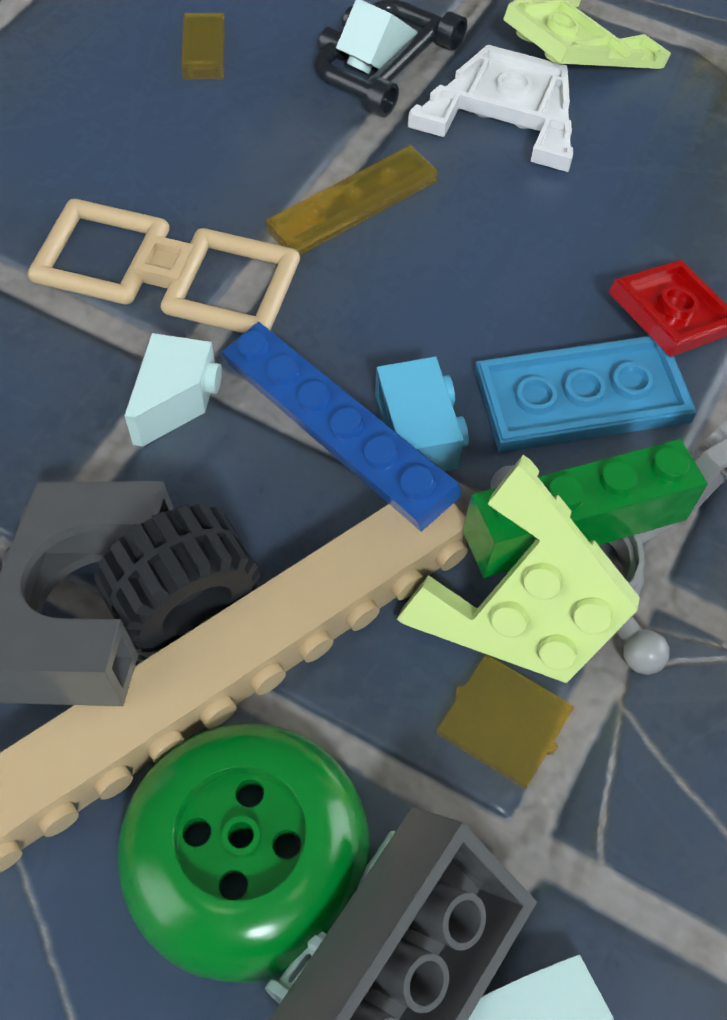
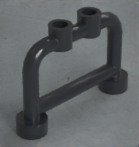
(378, 90)

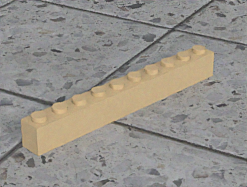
(214, 668)

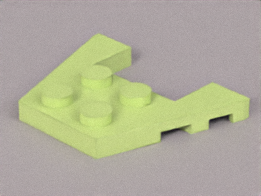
(576, 39)
(552, 603)

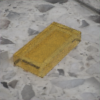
(203, 46)

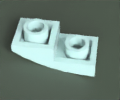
(551, 993)

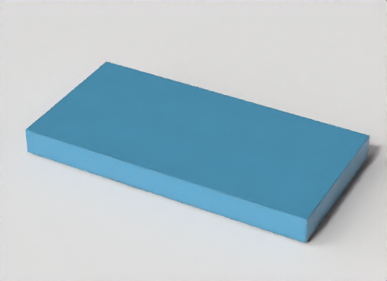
(582, 393)

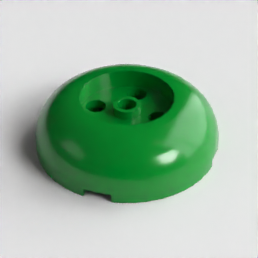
(176, 886)

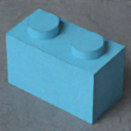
(418, 406)

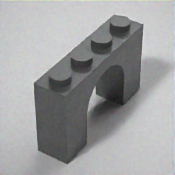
(58, 533)

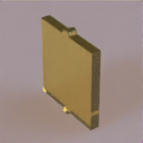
(505, 721)

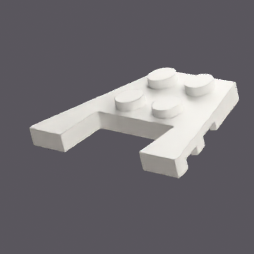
(509, 89)

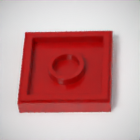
(673, 307)

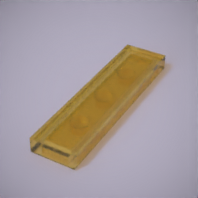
(352, 200)

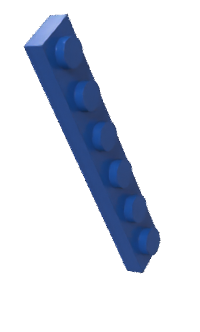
(343, 427)

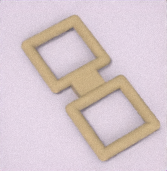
(164, 264)

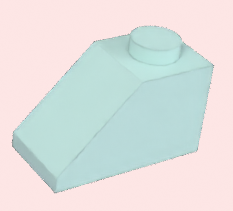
(372, 36)
(171, 386)

